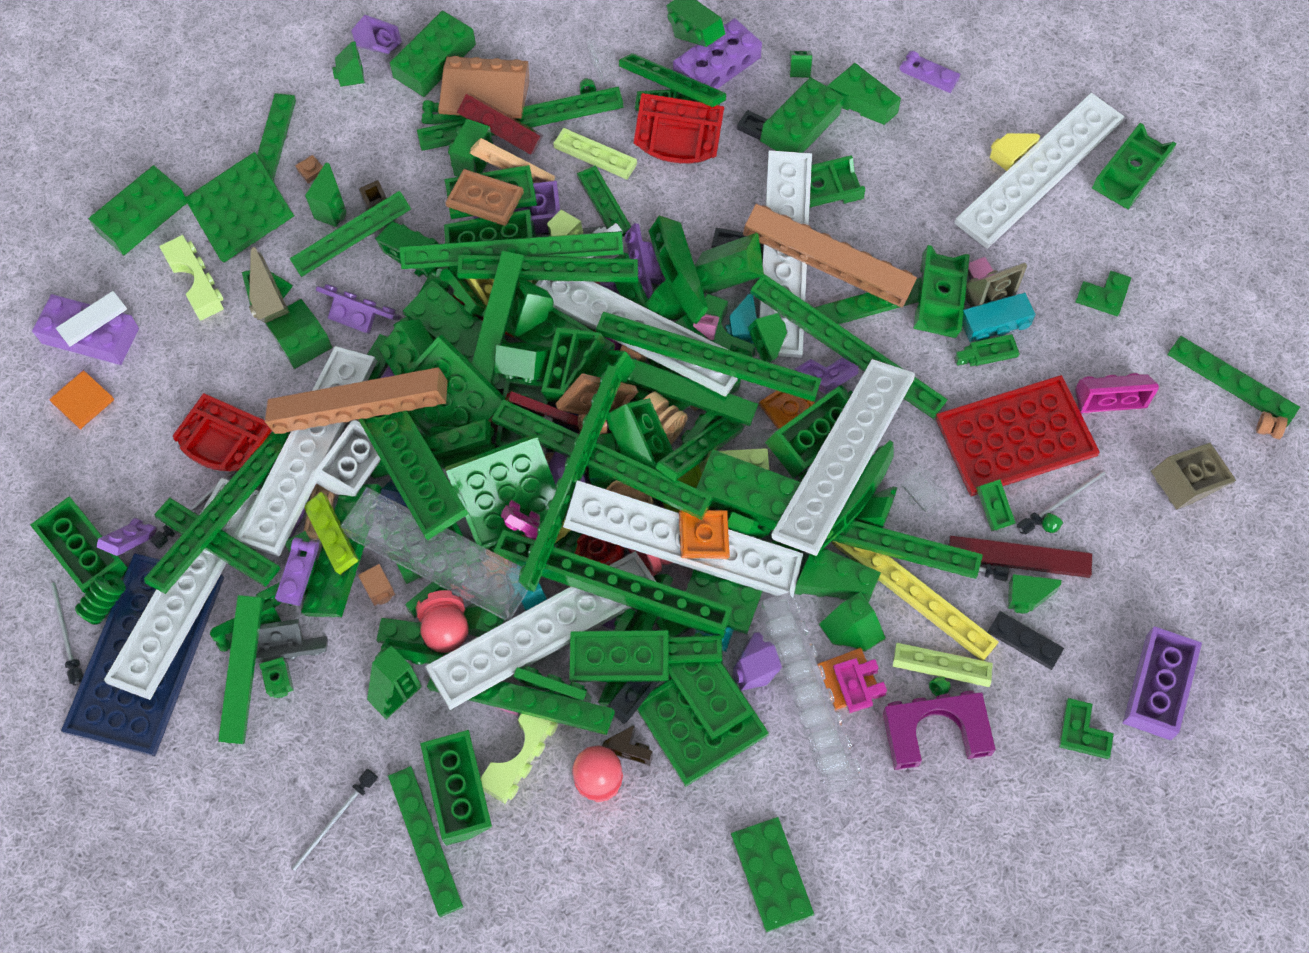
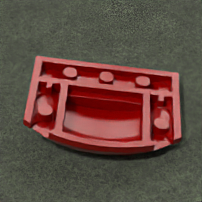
(678, 129)
(220, 434)

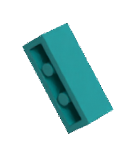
(998, 317)

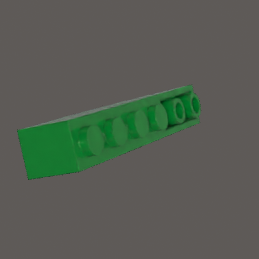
(678, 266)
(863, 490)

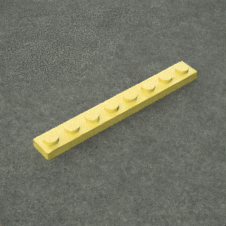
(925, 601)

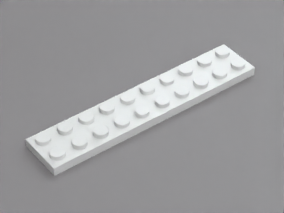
(1038, 170)
(787, 195)
(587, 301)
(843, 457)
(294, 471)
(657, 533)
(170, 616)
(525, 639)

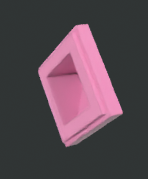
(707, 325)

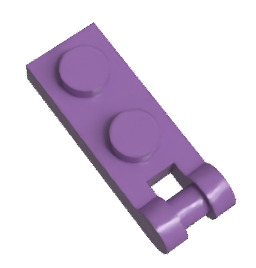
(929, 72)
(126, 537)
(297, 572)

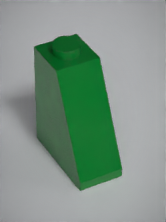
(665, 303)

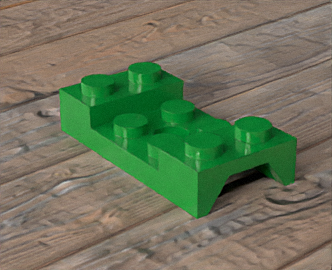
(1122, 180)
(838, 182)
(936, 310)

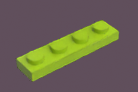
(330, 533)

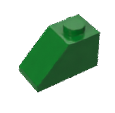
(349, 66)
(768, 336)
(1030, 592)

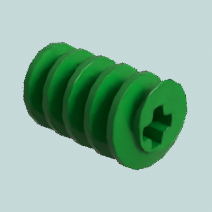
(100, 598)

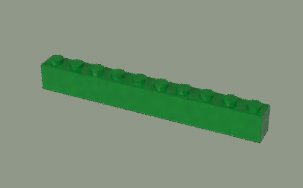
(621, 586)

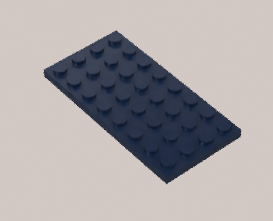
(118, 716)

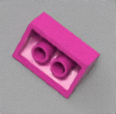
(1115, 392)

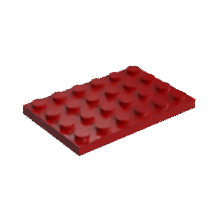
(1017, 434)

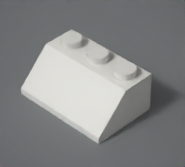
(348, 462)

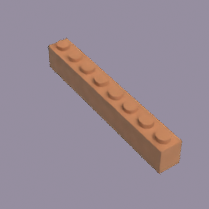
(830, 255)
(356, 401)

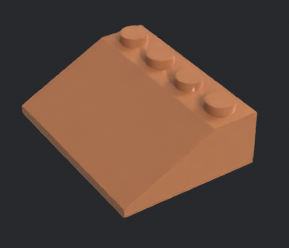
(492, 80)

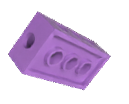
(722, 58)

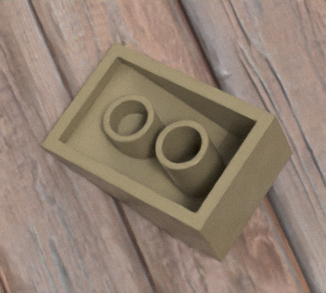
(995, 285)
(264, 293)
(1192, 475)

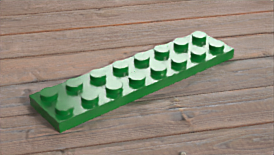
(415, 471)

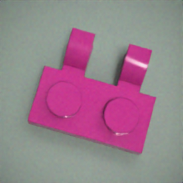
(516, 520)
(853, 686)

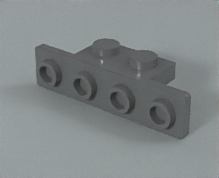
(286, 641)

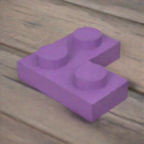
(830, 376)

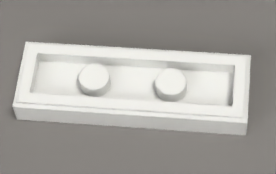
(91, 318)

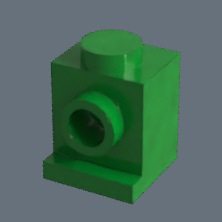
(281, 686)

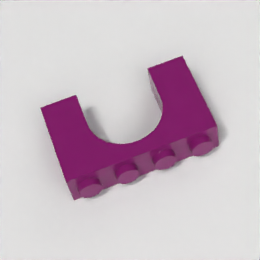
(966, 711)

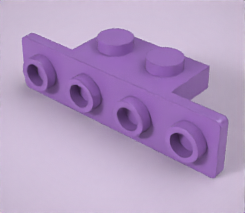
(648, 266)
(354, 312)

